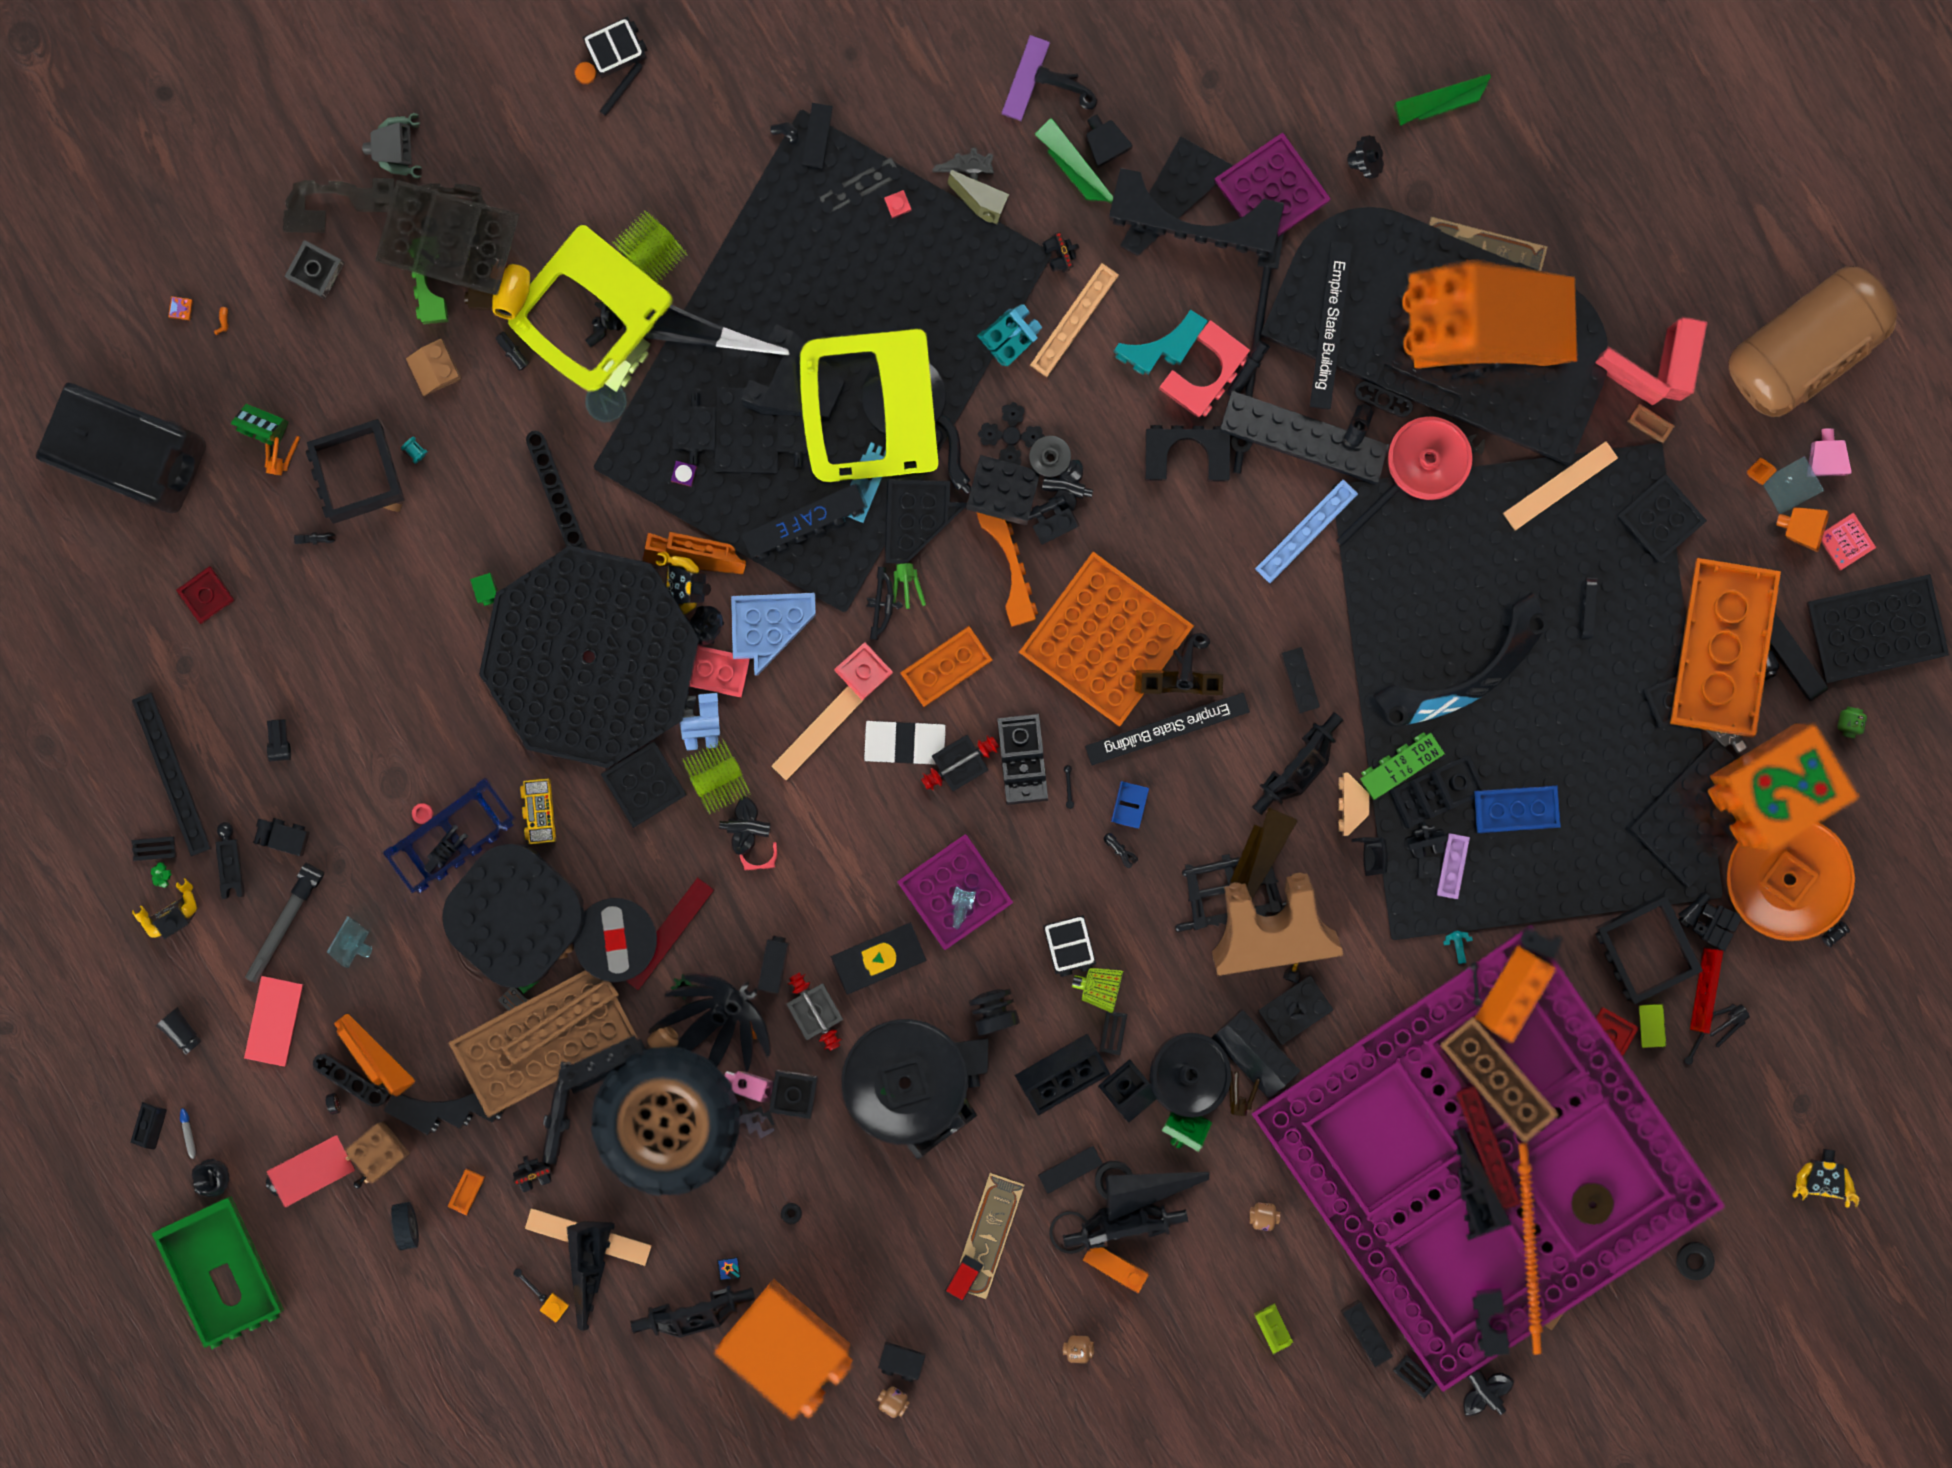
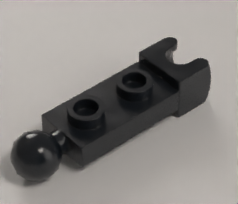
(229, 862)

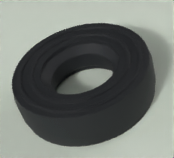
(1708, 1261)

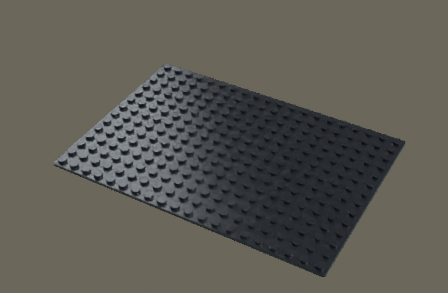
(823, 280)

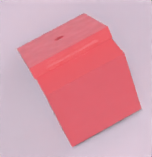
(1677, 366)

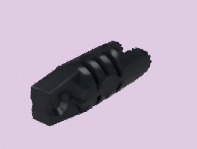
(444, 850)

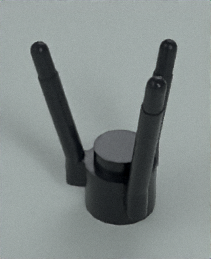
(1737, 1016)

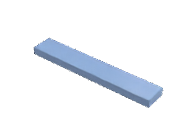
(1306, 531)

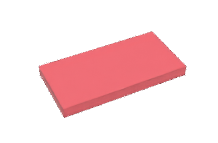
(273, 1021)

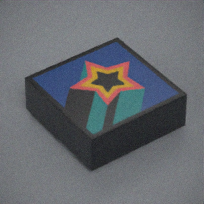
(729, 1268)

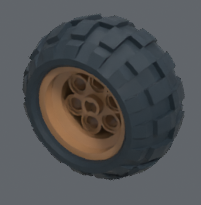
(683, 1079)

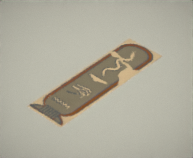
(1507, 247)
(991, 1229)

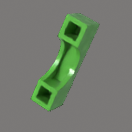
(431, 307)

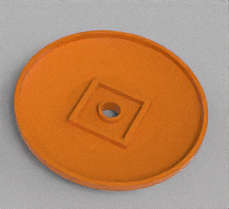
(1798, 910)

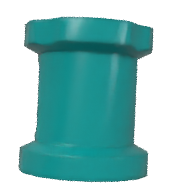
(414, 450)

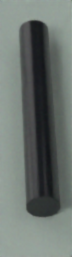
(621, 89)

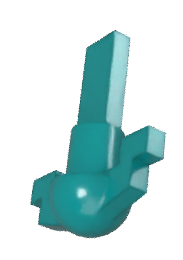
(1457, 937)

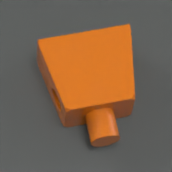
(1805, 526)

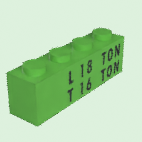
(1401, 766)

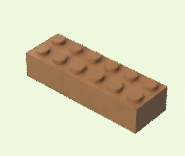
(1499, 1079)

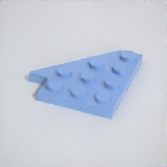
(768, 624)

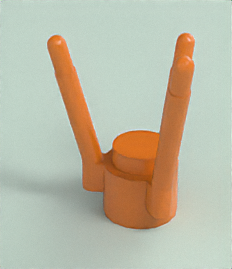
(273, 464)

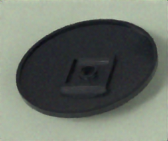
(897, 1052)

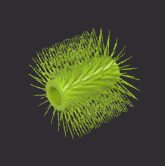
(650, 247)
(716, 776)

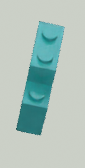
(1173, 346)

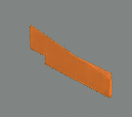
(372, 1057)

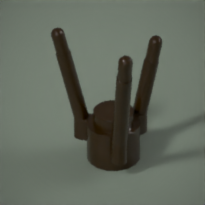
(1238, 1103)

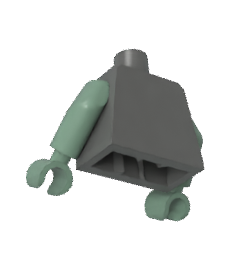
(392, 145)

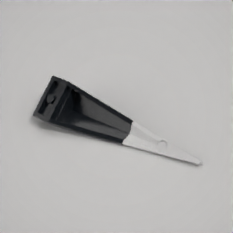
(687, 328)

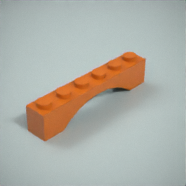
(1018, 606)

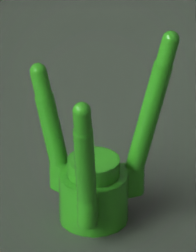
(905, 573)

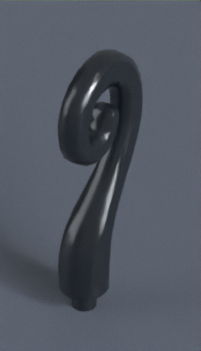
(956, 473)

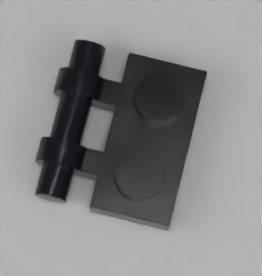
(1055, 525)

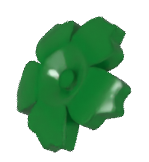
(160, 875)

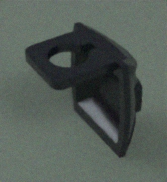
(1374, 855)

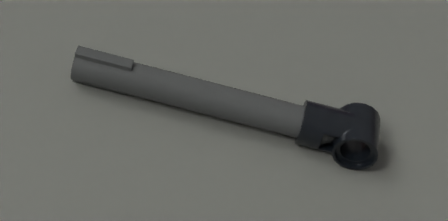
(308, 878)

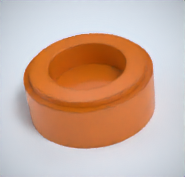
(585, 73)

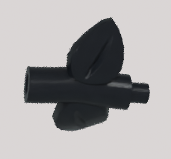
(1068, 485)
(745, 826)
(1487, 1392)

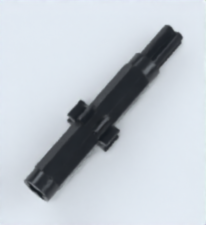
(556, 1121)

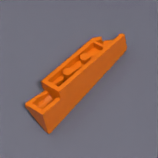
(705, 553)

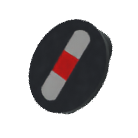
(616, 940)

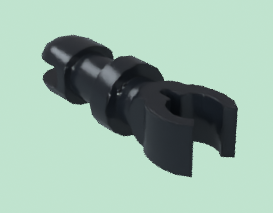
(313, 538)
(1119, 849)

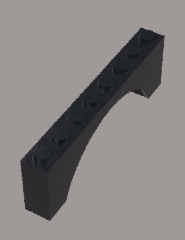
(1251, 232)

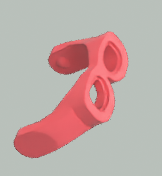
(770, 864)

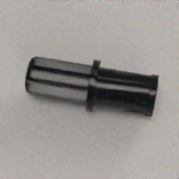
(512, 351)

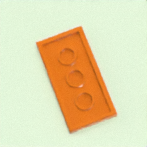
(946, 666)

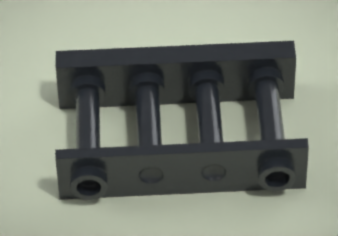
(598, 1065)

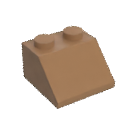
(433, 367)

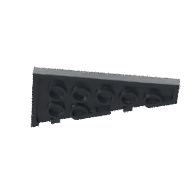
(1180, 185)

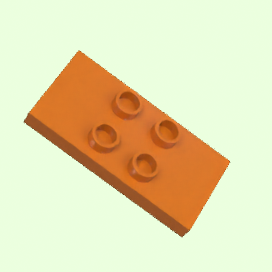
(1725, 647)

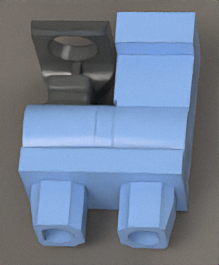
(701, 726)

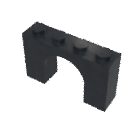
(1213, 441)

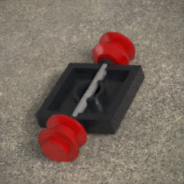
(960, 763)

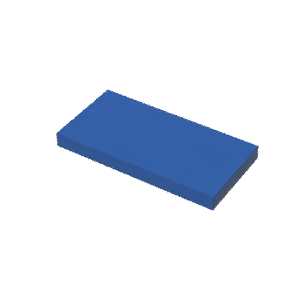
(1517, 809)

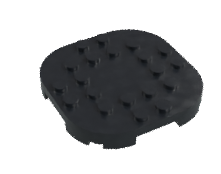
(513, 915)

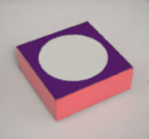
(683, 473)

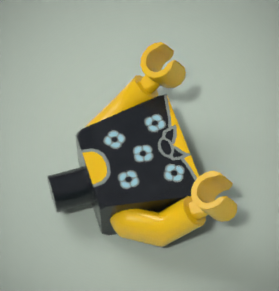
(685, 581)
(171, 917)
(1826, 1179)

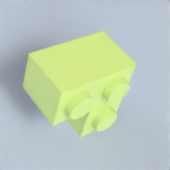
(621, 375)

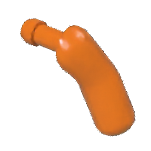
(223, 314)

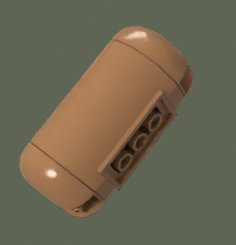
(1813, 341)

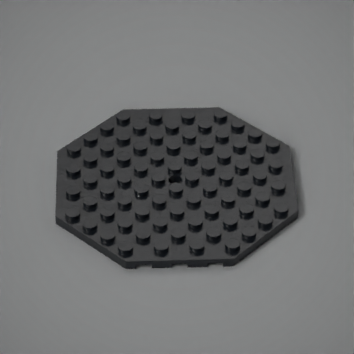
(639, 645)

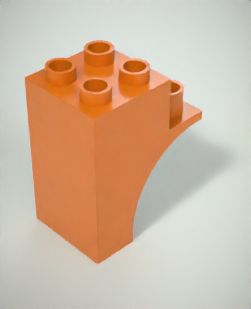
(1490, 316)

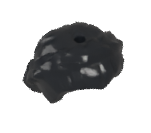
(210, 1178)

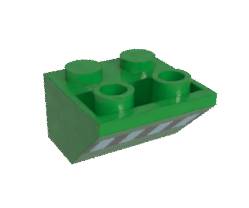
(264, 425)

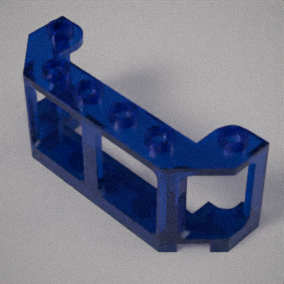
(442, 820)

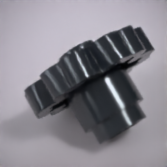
(1367, 157)

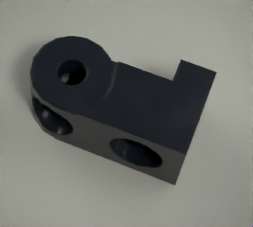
(1531, 939)

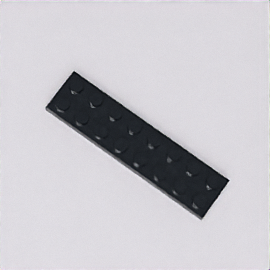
(1302, 437)

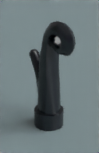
(1044, 75)
(1185, 678)

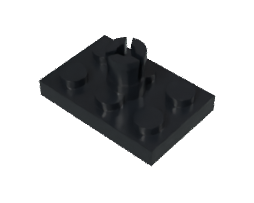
(1295, 1010)

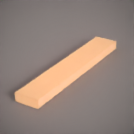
(1074, 320)
(1560, 485)
(817, 733)
(557, 1228)

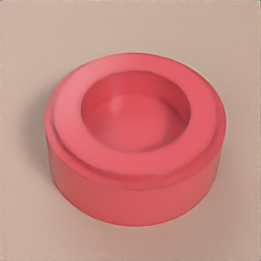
(422, 813)

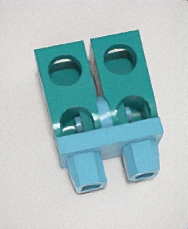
(1010, 335)

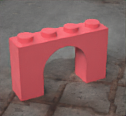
(1196, 398)

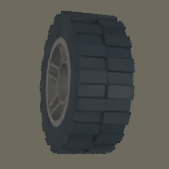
(404, 1226)

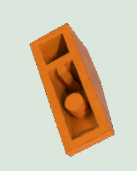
(1116, 1268)

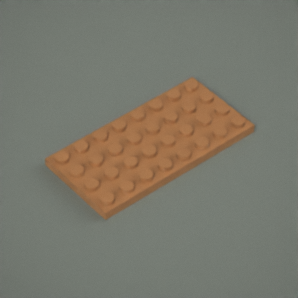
(503, 1084)

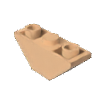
(1353, 804)

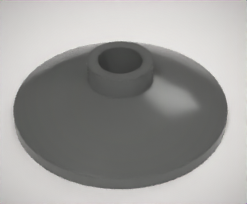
(1050, 446)

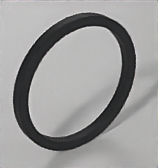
(1051, 1229)

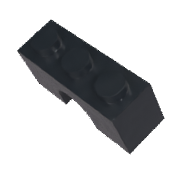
(1300, 680)
(1366, 1333)
(1493, 1341)

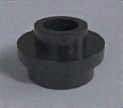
(784, 1213)

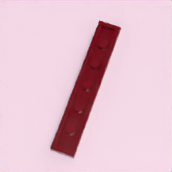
(674, 926)
(1487, 1146)

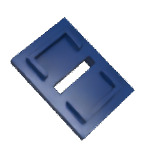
(1132, 794)

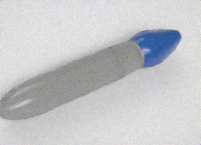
(184, 1119)

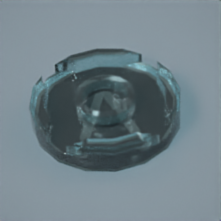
(606, 404)

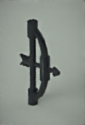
(889, 604)

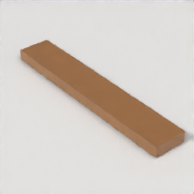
(559, 1021)

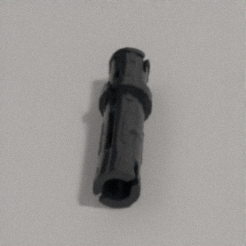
(1251, 364)

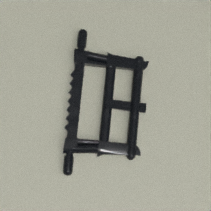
(1195, 895)

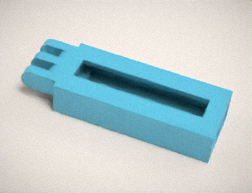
(868, 487)

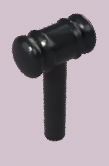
(1835, 933)

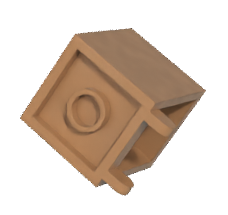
(377, 1152)

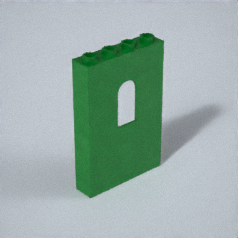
(204, 1243)

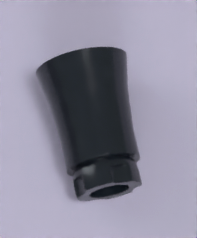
(179, 1031)

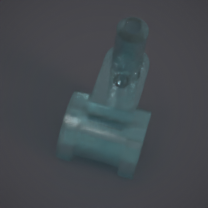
(962, 900)

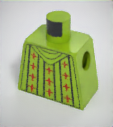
(1099, 987)

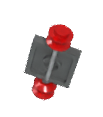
(814, 1011)

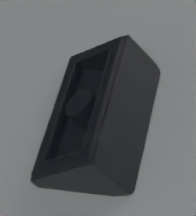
(148, 1126)

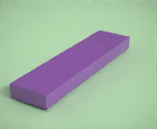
(1024, 78)

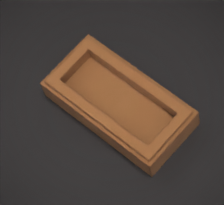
(1650, 423)

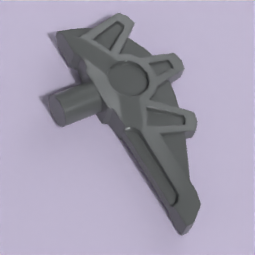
(971, 163)

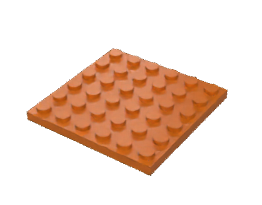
(1102, 635)

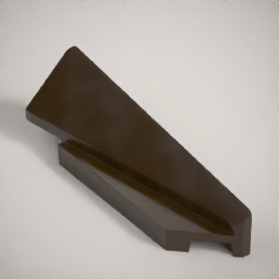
(1262, 850)

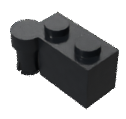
(281, 837)

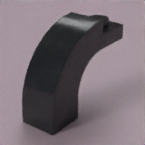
(965, 1116)

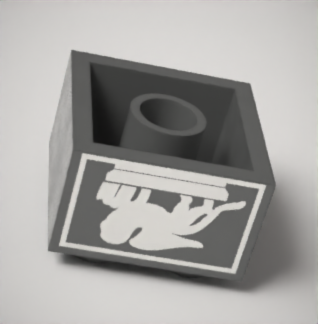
(314, 269)

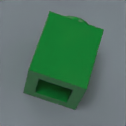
(484, 589)

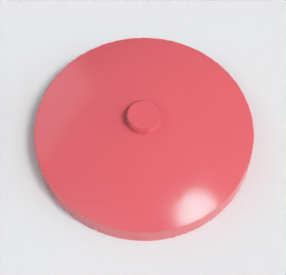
(1430, 458)

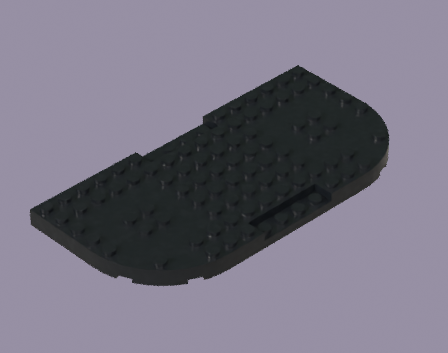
(1518, 402)

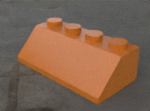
(1515, 993)

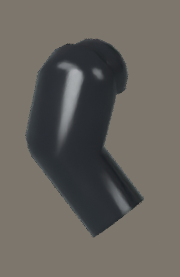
(786, 129)
(599, 332)

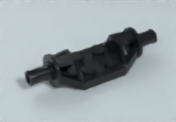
(1303, 769)
(1124, 1226)
(695, 1318)

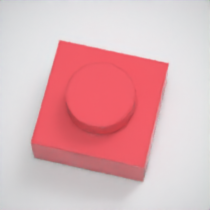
(897, 204)

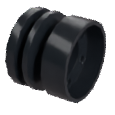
(994, 1011)

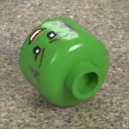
(1852, 722)

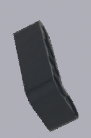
(351, 1077)

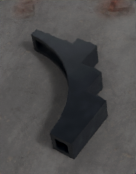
(425, 1114)

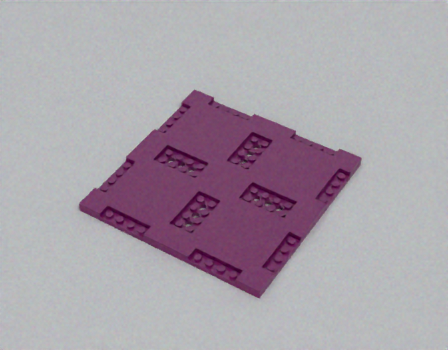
(1376, 1137)

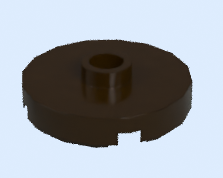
(1592, 1192)

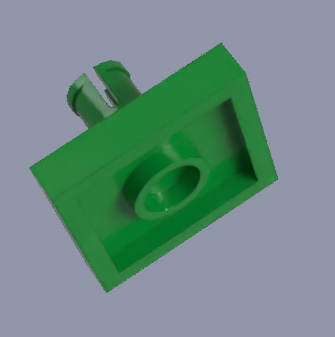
(1187, 1130)

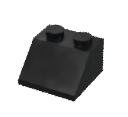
(1128, 1091)

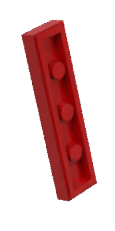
(1706, 990)

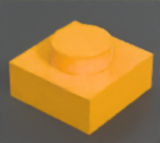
(554, 1307)

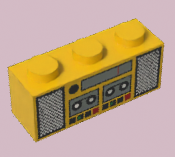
(538, 811)

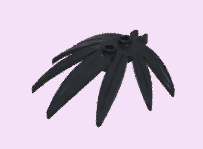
(725, 1009)

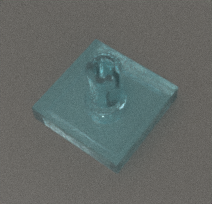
(349, 943)

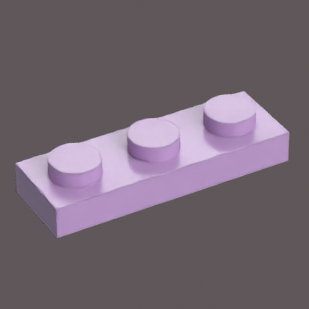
(1453, 866)

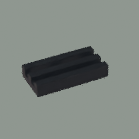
(135, 850)
(1110, 1049)
(1401, 1364)

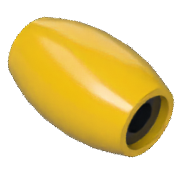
(512, 292)

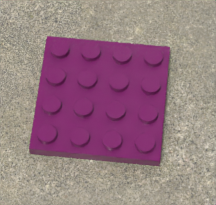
(1276, 175)
(934, 884)

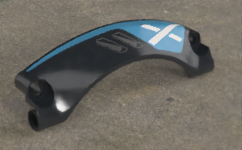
(1426, 705)

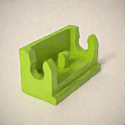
(1652, 1025)
(1273, 1328)

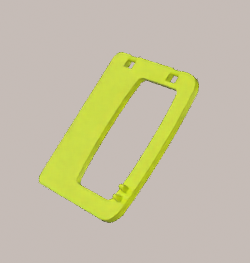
(611, 279)
(906, 397)

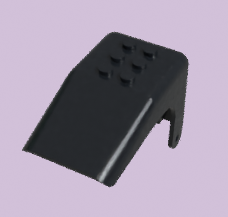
(121, 448)

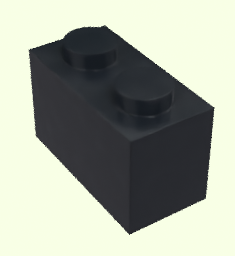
(901, 1361)

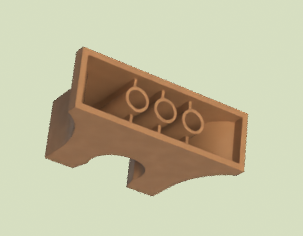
(1277, 940)

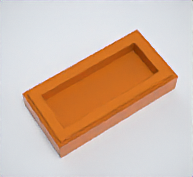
(466, 1191)

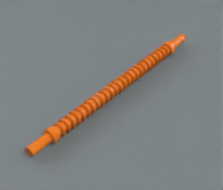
(1535, 1327)

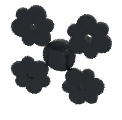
(1011, 434)

